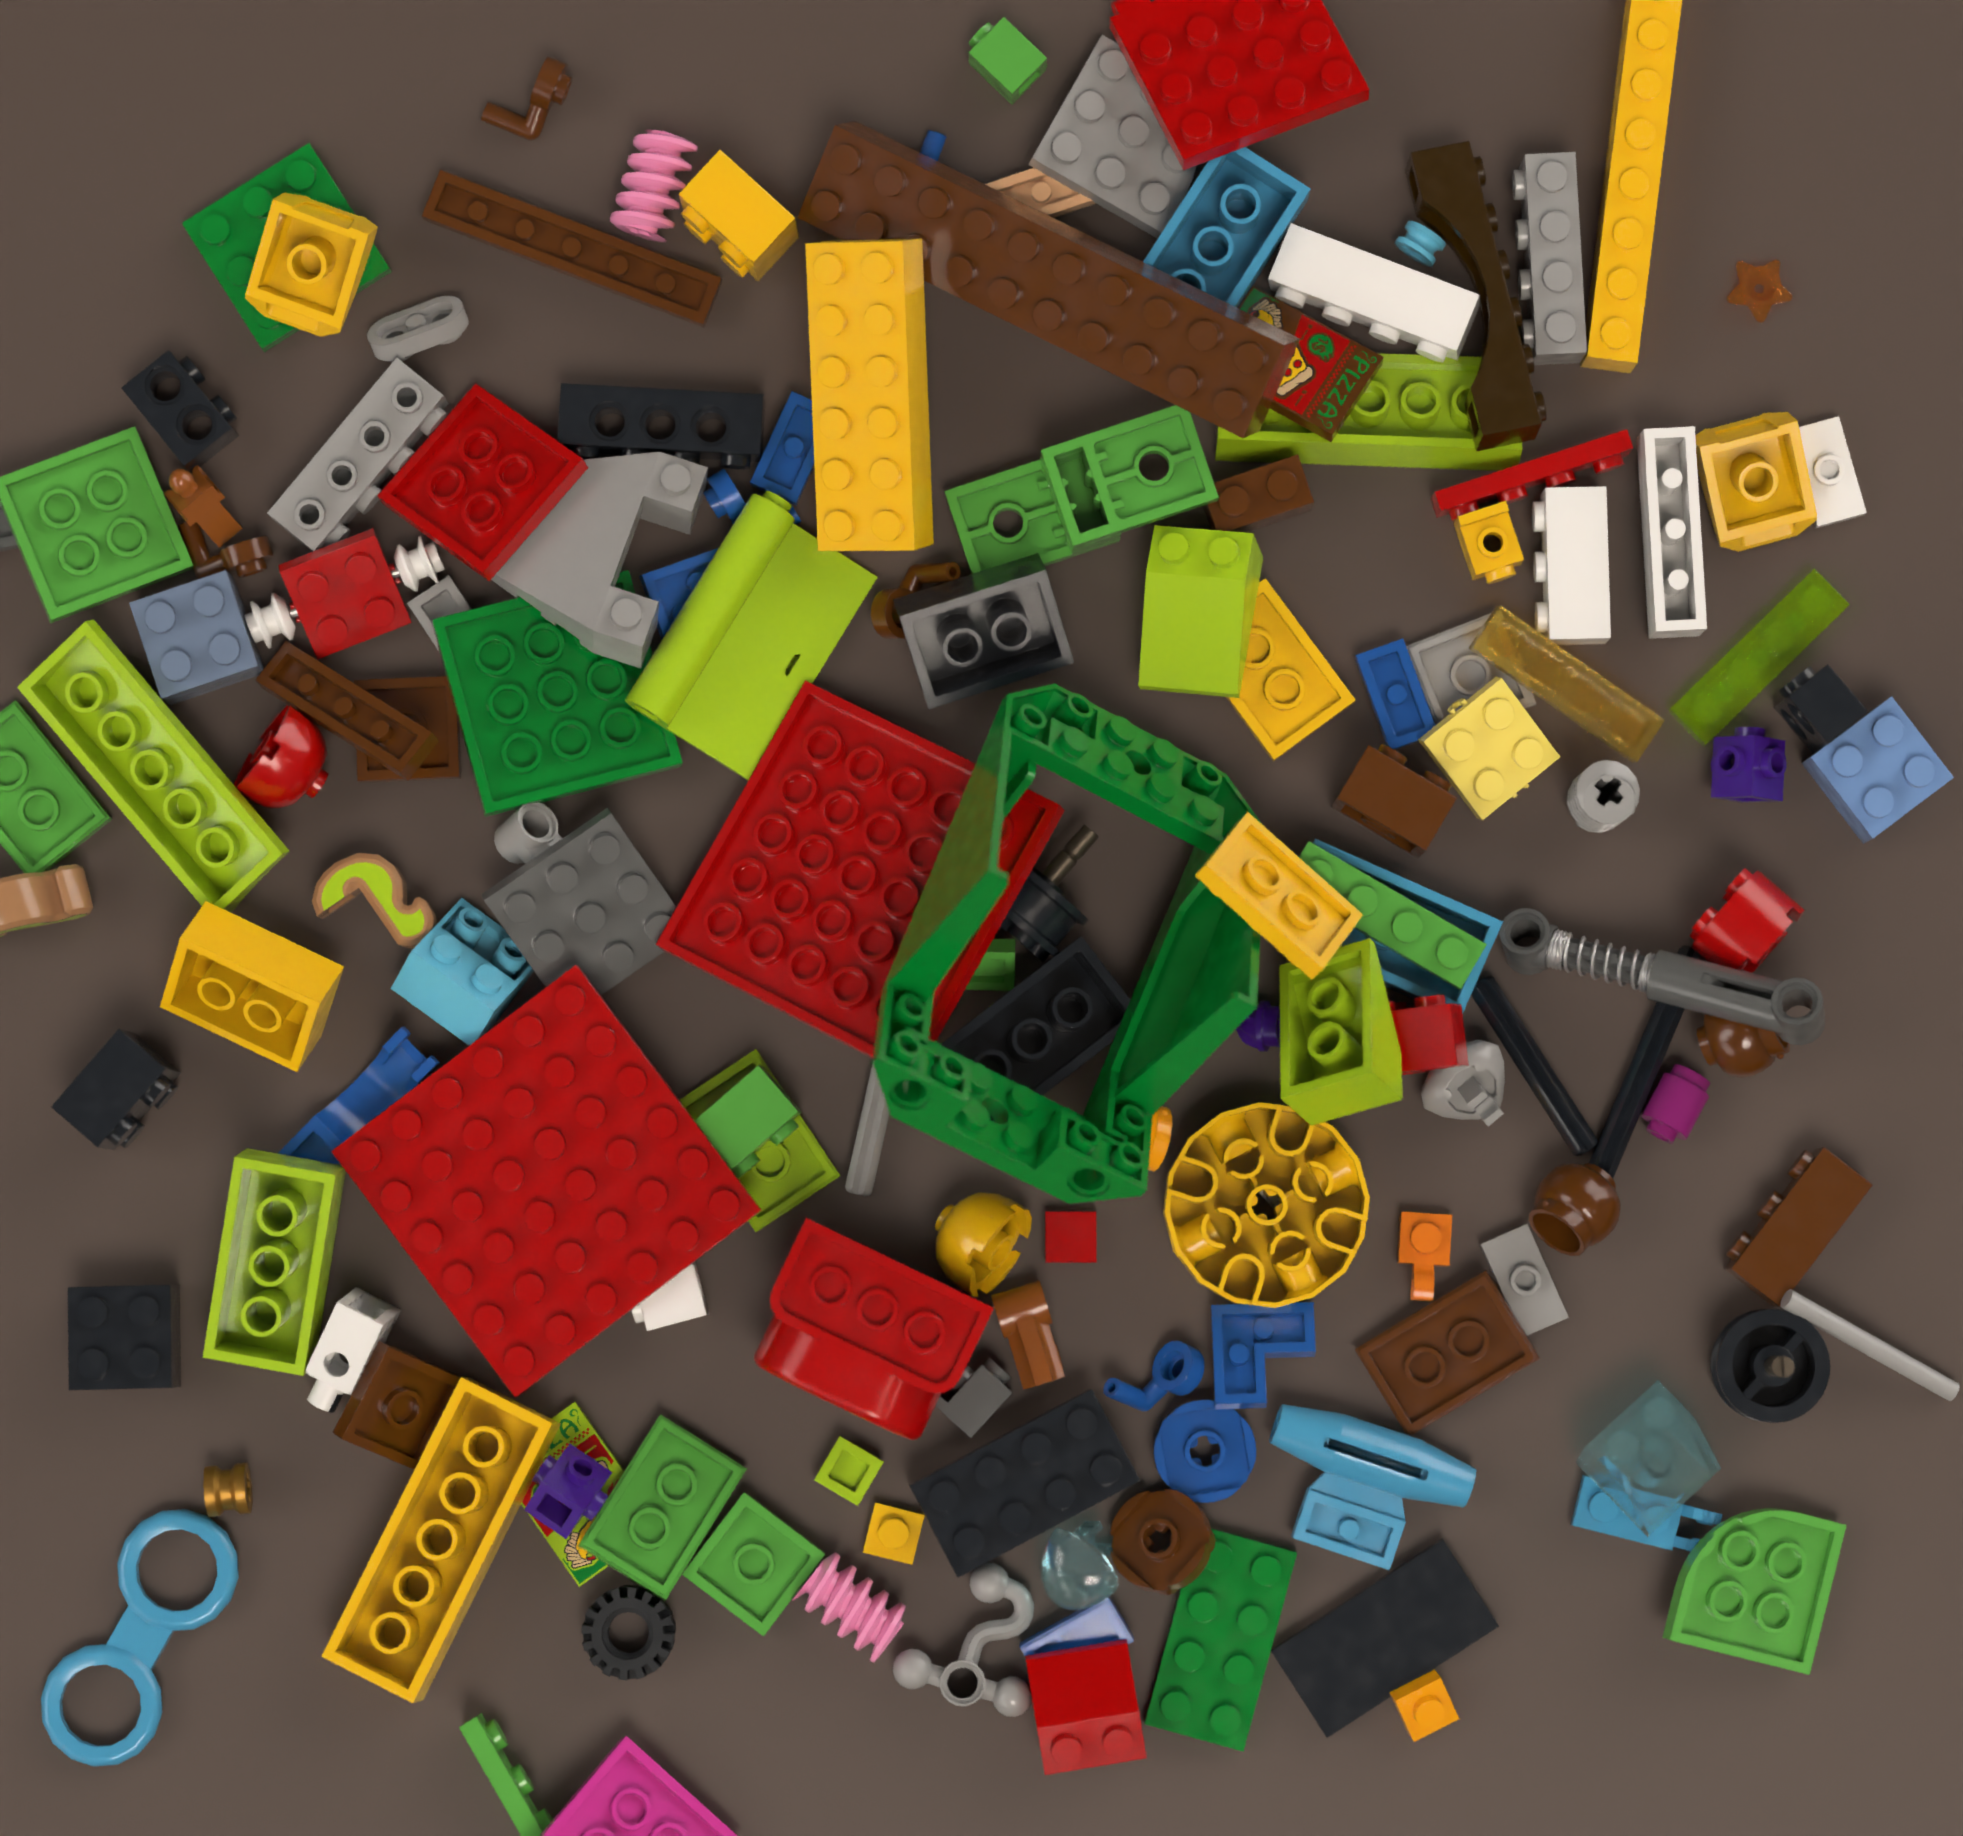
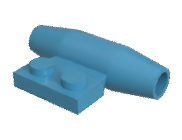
(1365, 1475)

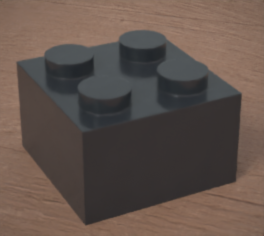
(117, 1091)
(124, 1337)

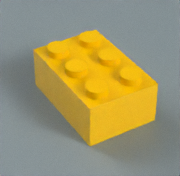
(251, 986)

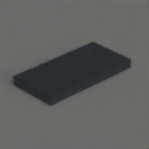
(1384, 1638)

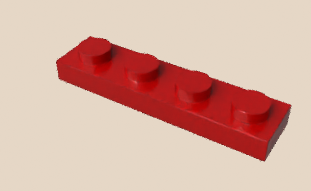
(1553, 470)

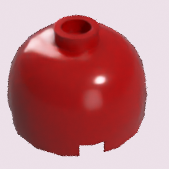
(285, 762)

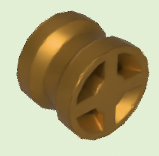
(227, 1489)

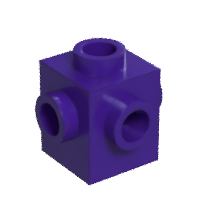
(1748, 766)
(573, 1481)

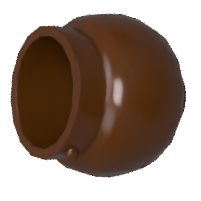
(1739, 1047)
(1575, 1208)

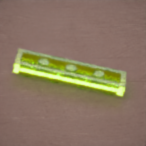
(1758, 657)

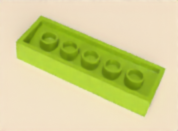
(1404, 419)
(153, 768)

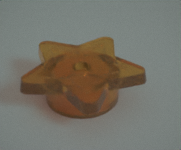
(1765, 276)

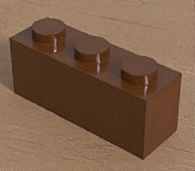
(1796, 1224)

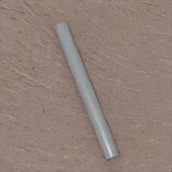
(1870, 1345)

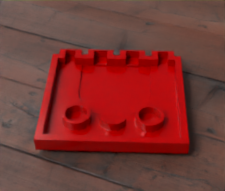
(1235, 69)

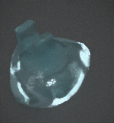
(1077, 1568)

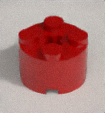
(1747, 924)

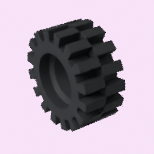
(606, 1655)

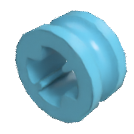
(1420, 243)

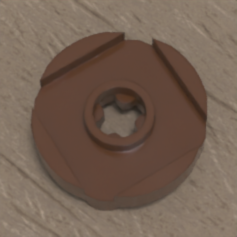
(1189, 1548)

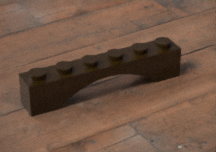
(1450, 200)

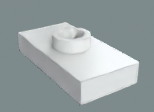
(1831, 473)

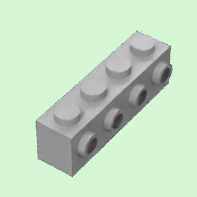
(1551, 257)
(360, 457)

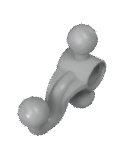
(1010, 1694)

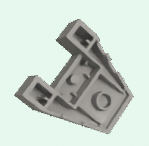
(580, 547)

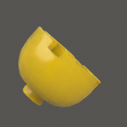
(978, 1240)

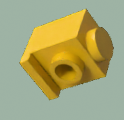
(1472, 529)

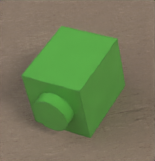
(1006, 59)

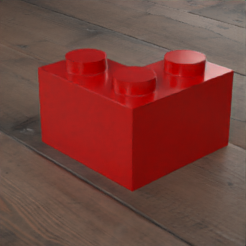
(1430, 1034)

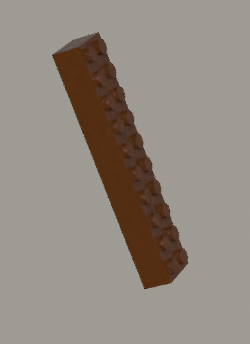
(1053, 279)

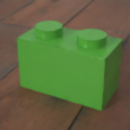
(748, 1119)

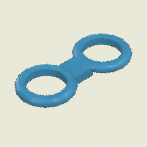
(139, 1637)

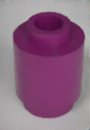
(1676, 1104)

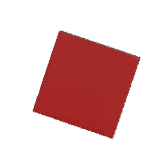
(1070, 1237)

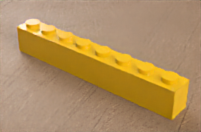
(1631, 184)

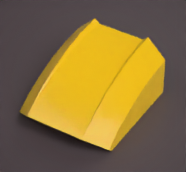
(309, 264)
(1755, 480)

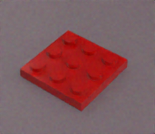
(482, 482)

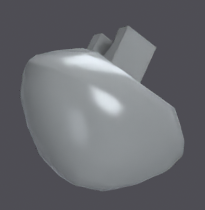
(1469, 1090)

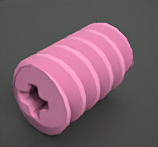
(651, 184)
(852, 1605)

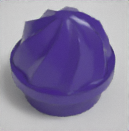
(1261, 1027)

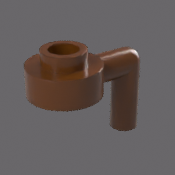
(550, 88)
(243, 557)
(883, 610)

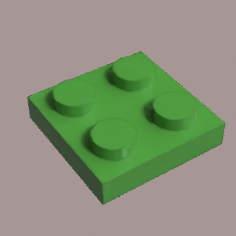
(754, 1563)

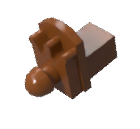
(199, 501)

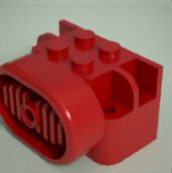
(867, 1331)

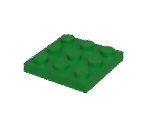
(233, 228)

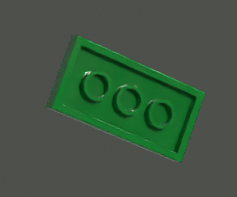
(1221, 1642)

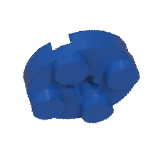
(1228, 1468)

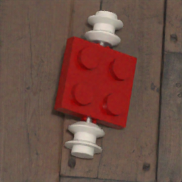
(344, 593)

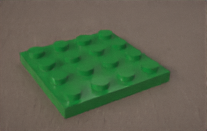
(543, 708)

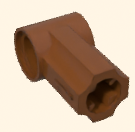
(1026, 1323)

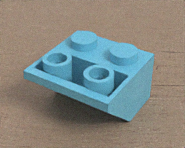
(463, 972)

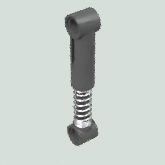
(1669, 978)

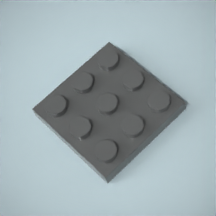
(585, 906)

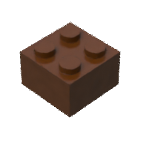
(1395, 800)

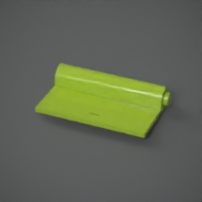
(731, 651)

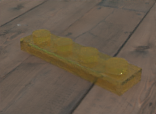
(1566, 684)

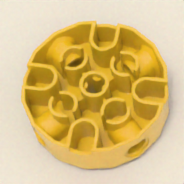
(1245, 1253)

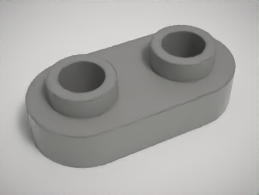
(418, 328)

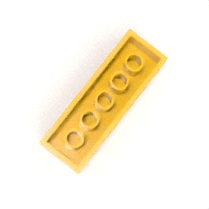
(869, 394)
(441, 1540)

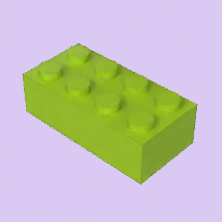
(274, 1261)

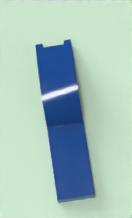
(385, 1081)

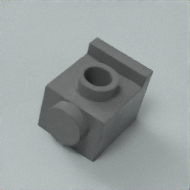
(976, 1396)

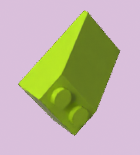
(1198, 610)
(1338, 1037)

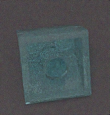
(1650, 1458)

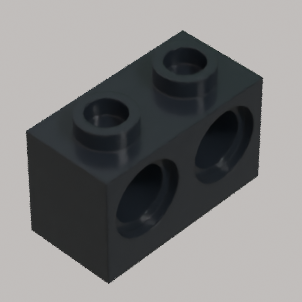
(174, 416)
(1818, 707)

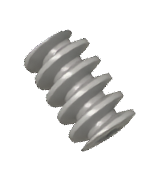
(1620, 802)

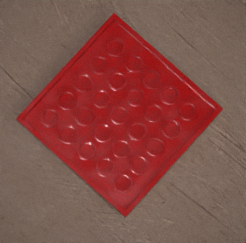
(830, 863)
(546, 1181)

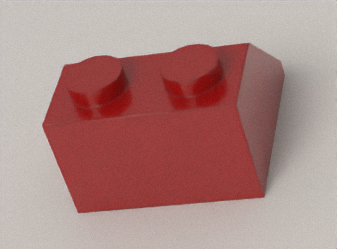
(1085, 1707)

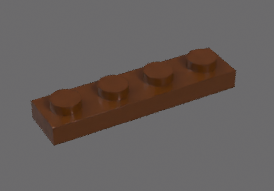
(347, 710)

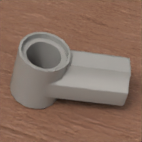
(527, 833)

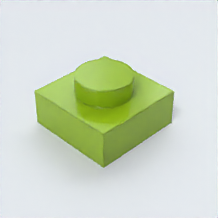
(849, 1470)

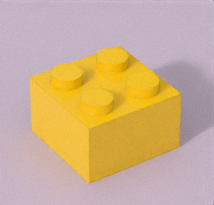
(737, 216)

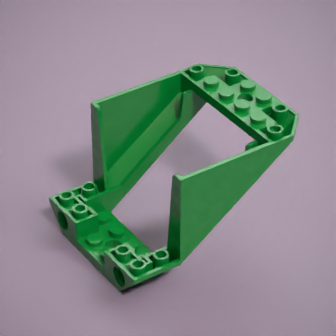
(1185, 1003)

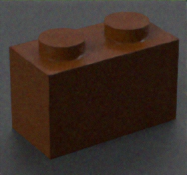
(1260, 497)

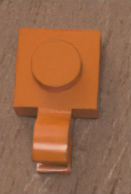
(1424, 1243)

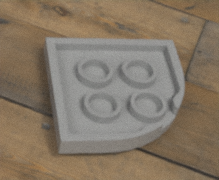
(1113, 146)

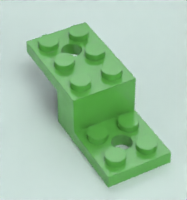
(1084, 492)

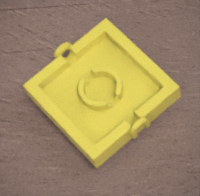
(1489, 748)

